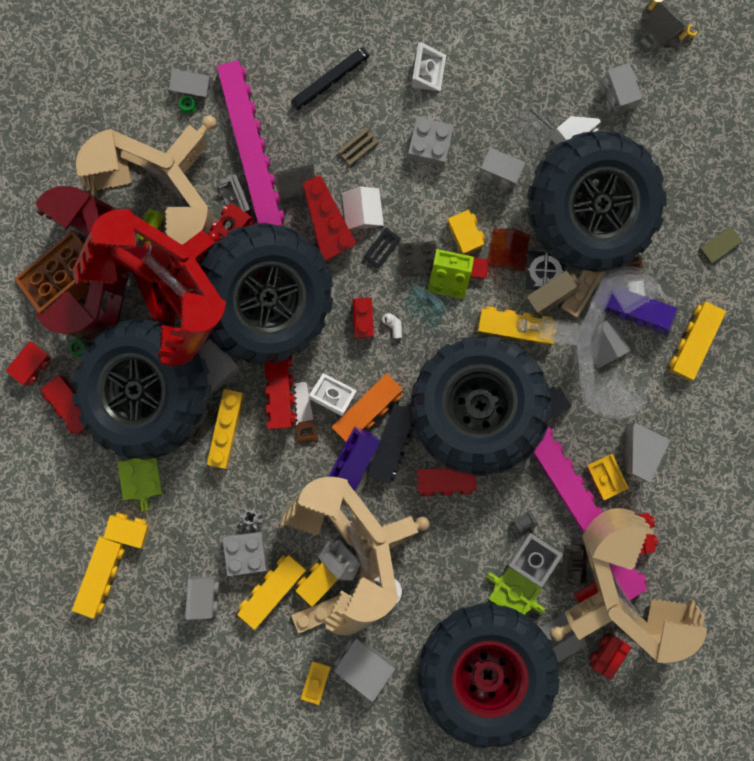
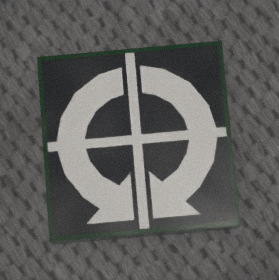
(541, 269)

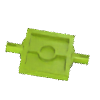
(139, 480)
(515, 591)

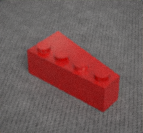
(328, 224)
(279, 394)

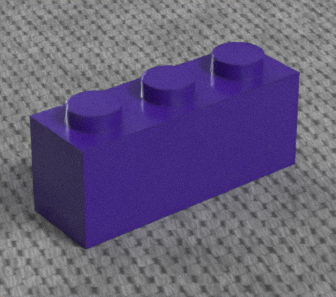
(355, 456)

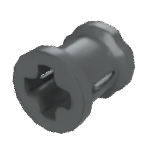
(525, 522)

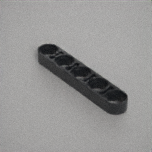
(331, 76)

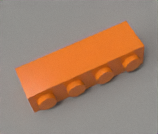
(369, 406)

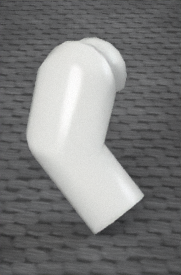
(394, 323)

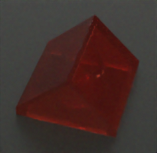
(508, 249)

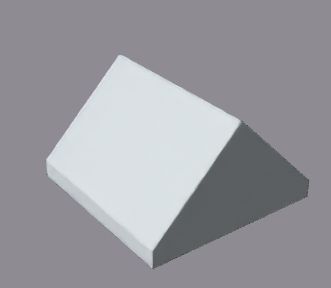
(428, 68)
(362, 208)
(332, 394)

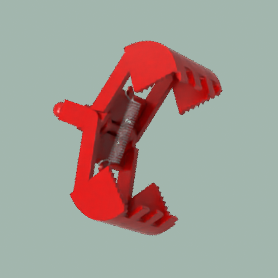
(177, 280)

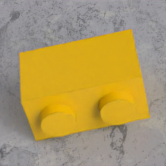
(465, 232)
(126, 530)
(316, 584)

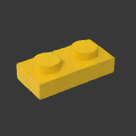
(315, 682)

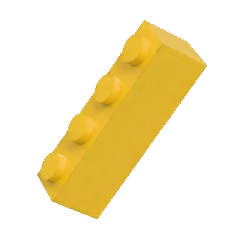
(504, 325)
(697, 340)
(225, 429)
(98, 577)
(272, 591)

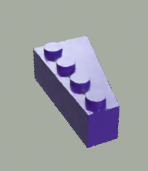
(653, 314)

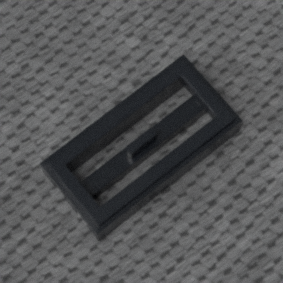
(372, 260)

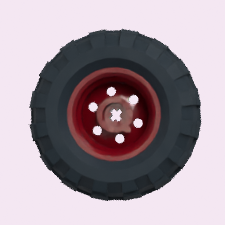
(516, 706)

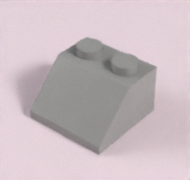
(201, 597)

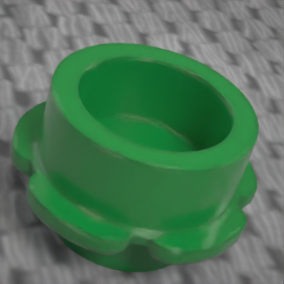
(182, 104)
(73, 347)

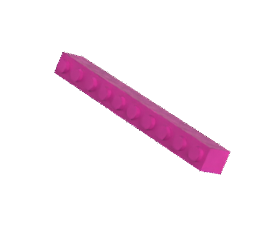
(250, 143)
(580, 504)

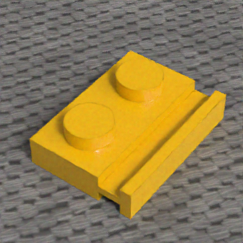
(607, 477)

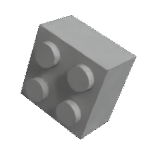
(620, 89)
(430, 141)
(501, 170)
(245, 553)
(534, 559)

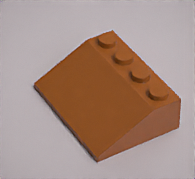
(53, 274)

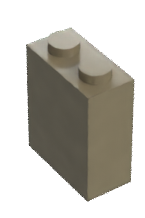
(554, 292)

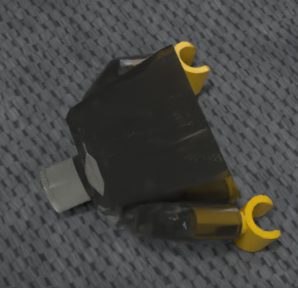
(662, 27)

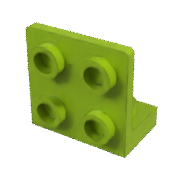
(450, 274)

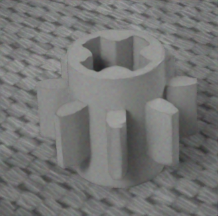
(246, 520)

